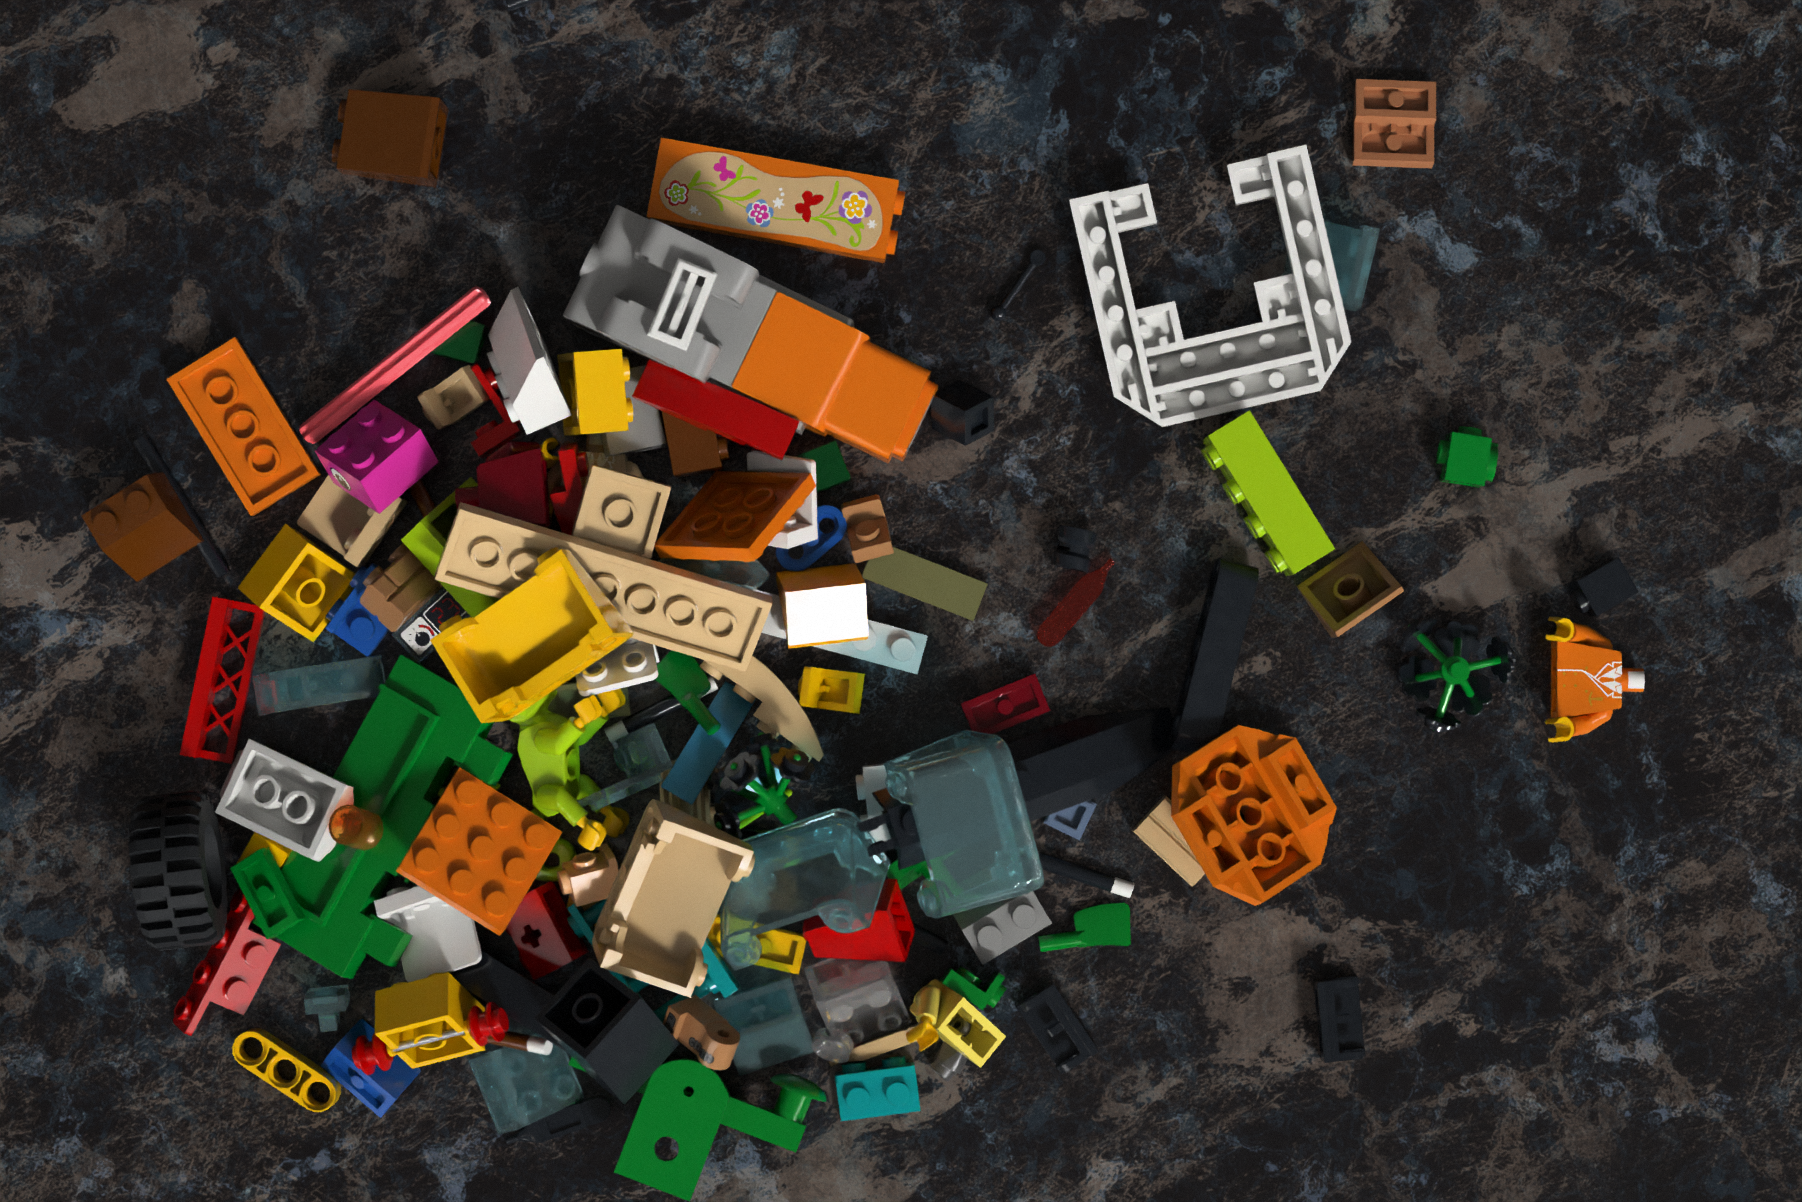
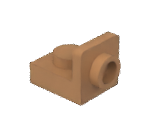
(867, 528)

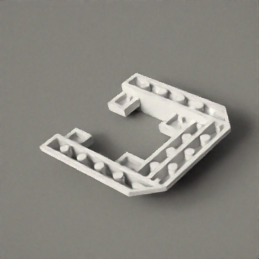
(1230, 369)

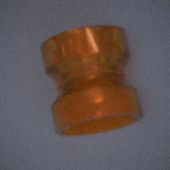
(346, 827)

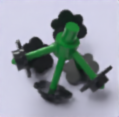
(1466, 691)
(758, 780)

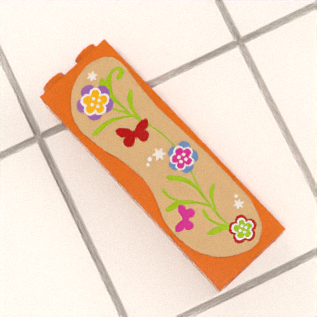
(775, 200)

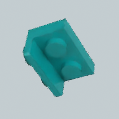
(877, 1089)

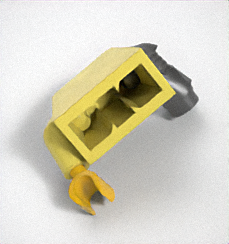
(957, 1023)

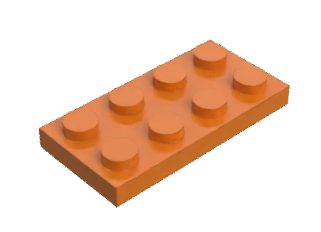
(243, 426)

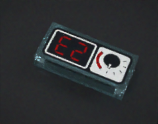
(425, 623)

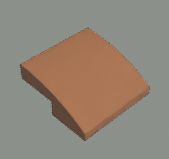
(1394, 123)

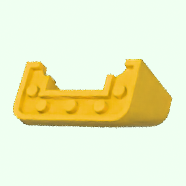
(531, 639)

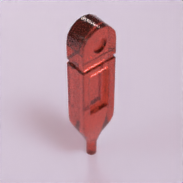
(1073, 606)

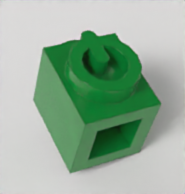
(1467, 457)

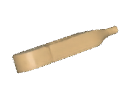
(879, 1045)

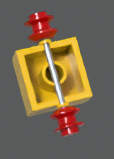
(427, 1024)

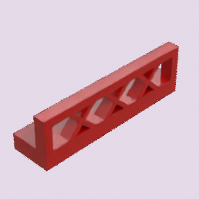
(207, 678)

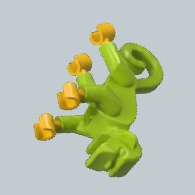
(552, 765)

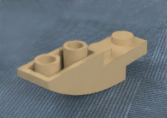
(779, 707)

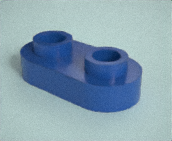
(817, 548)

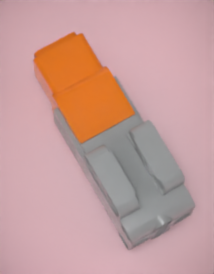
(751, 337)

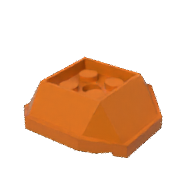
(1282, 807)

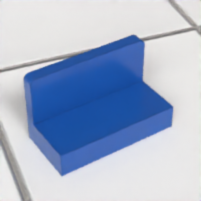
(374, 1090)

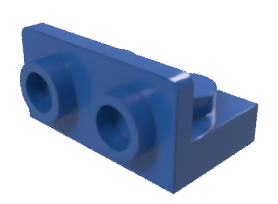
(353, 621)

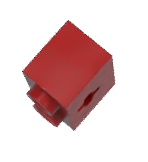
(557, 944)

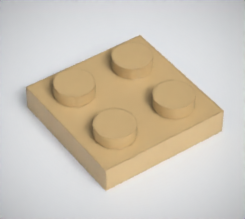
(621, 511)

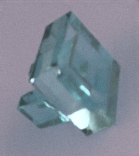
(327, 1003)

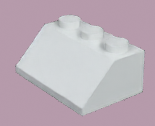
(525, 367)

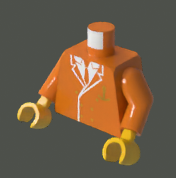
(1585, 679)

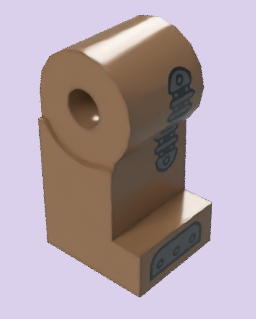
(703, 1032)

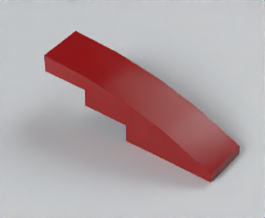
(715, 409)

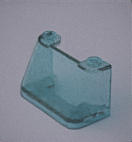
(967, 822)
(803, 873)

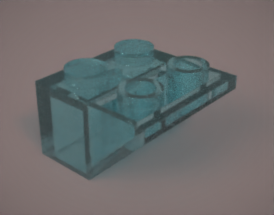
(768, 1024)

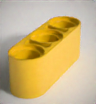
(266, 1068)

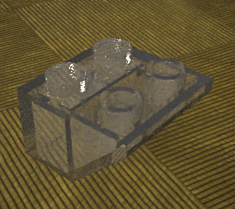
(857, 997)

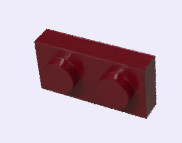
(1006, 706)

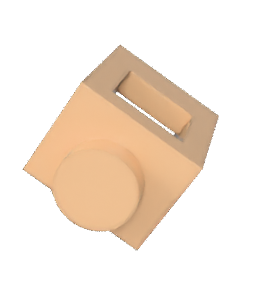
(589, 876)

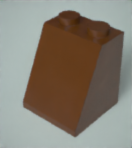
(391, 137)

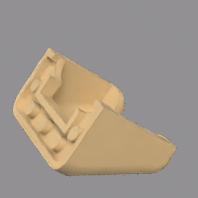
(668, 898)

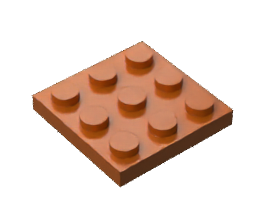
(735, 516)
(479, 851)

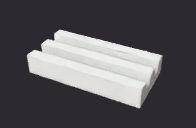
(669, 337)

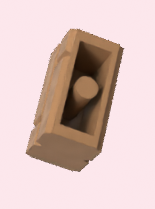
(399, 589)

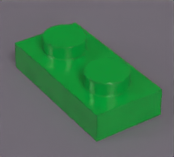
(267, 893)

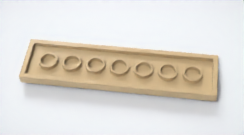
(657, 600)

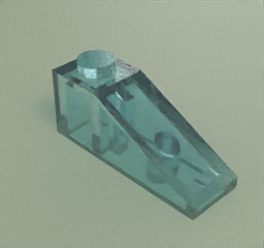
(318, 685)

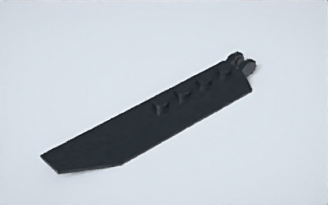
(1053, 771)

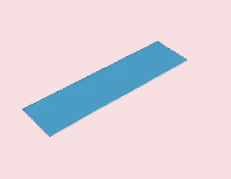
(705, 750)

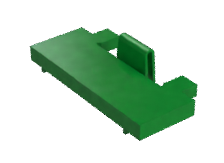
(395, 769)

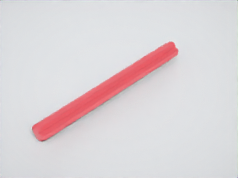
(394, 365)

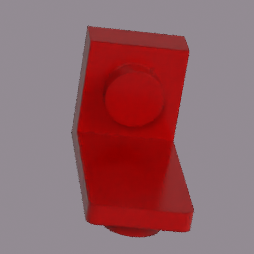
(493, 435)

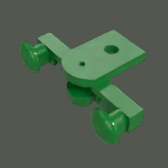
(695, 1117)

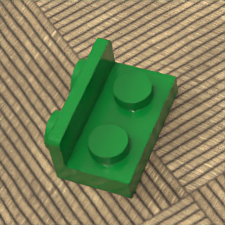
(967, 986)

